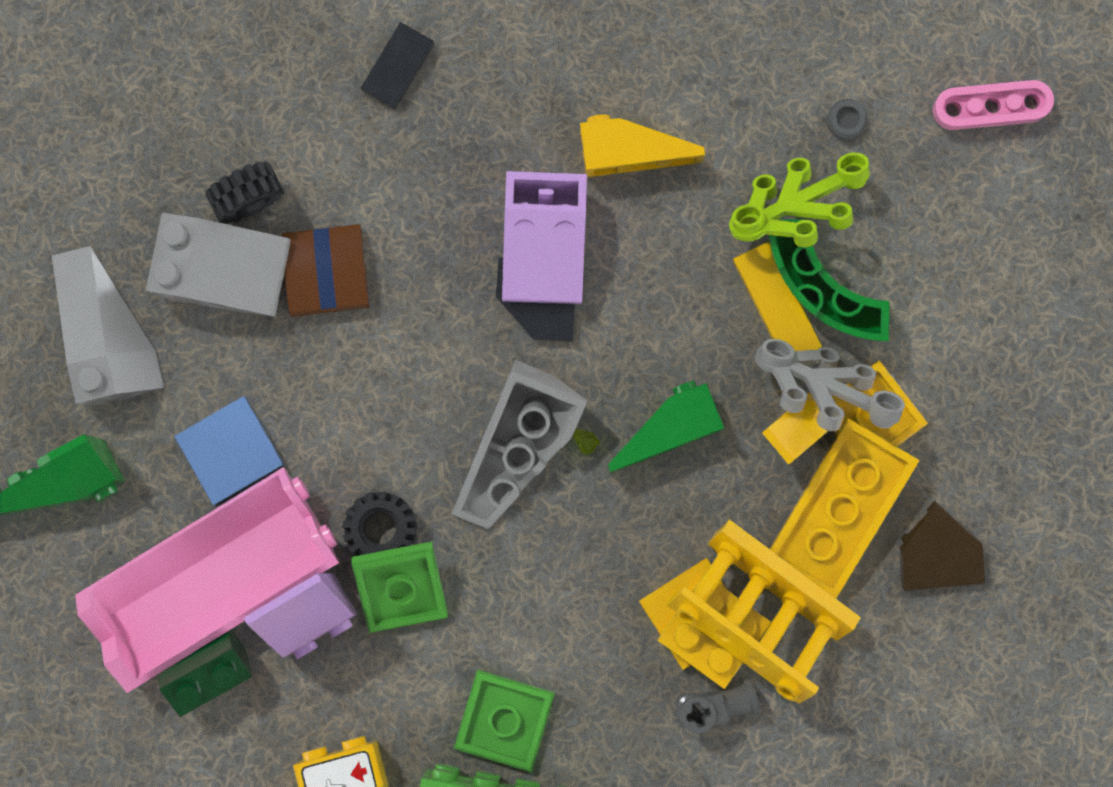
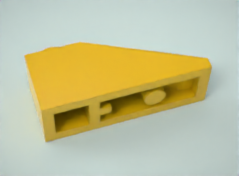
(624, 147)

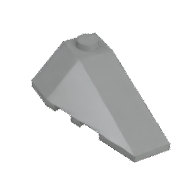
(101, 337)
(525, 431)

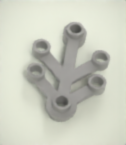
(781, 360)

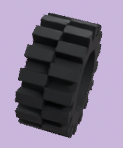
(244, 192)
(374, 503)

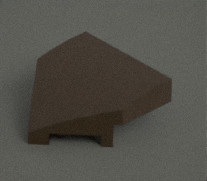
(940, 553)

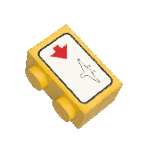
(353, 766)

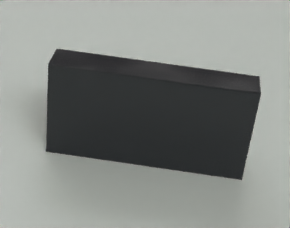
(397, 66)

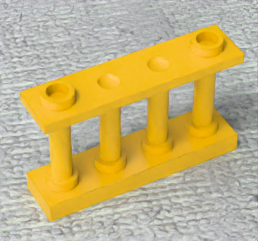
(797, 595)

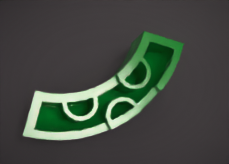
(824, 295)

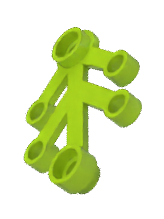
(754, 220)

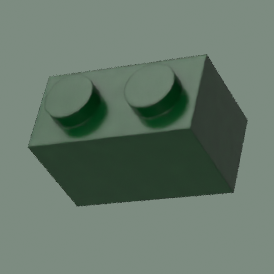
(205, 673)

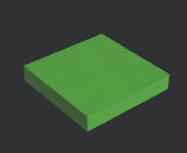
(400, 587)
(504, 720)

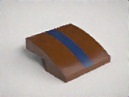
(326, 271)

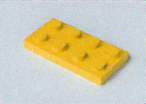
(843, 506)

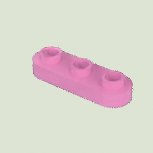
(1007, 96)

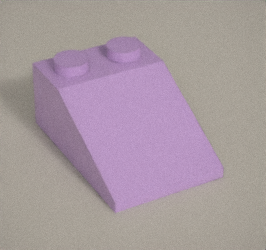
(303, 615)

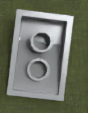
(217, 265)

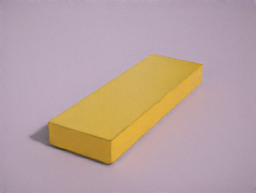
(774, 300)

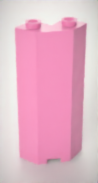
(206, 579)

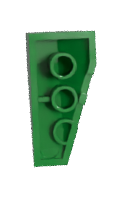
(65, 476)

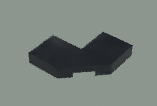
(539, 320)

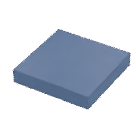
(229, 450)

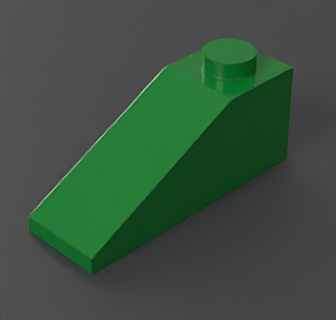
(677, 422)

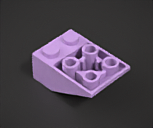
(544, 237)

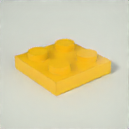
(703, 651)

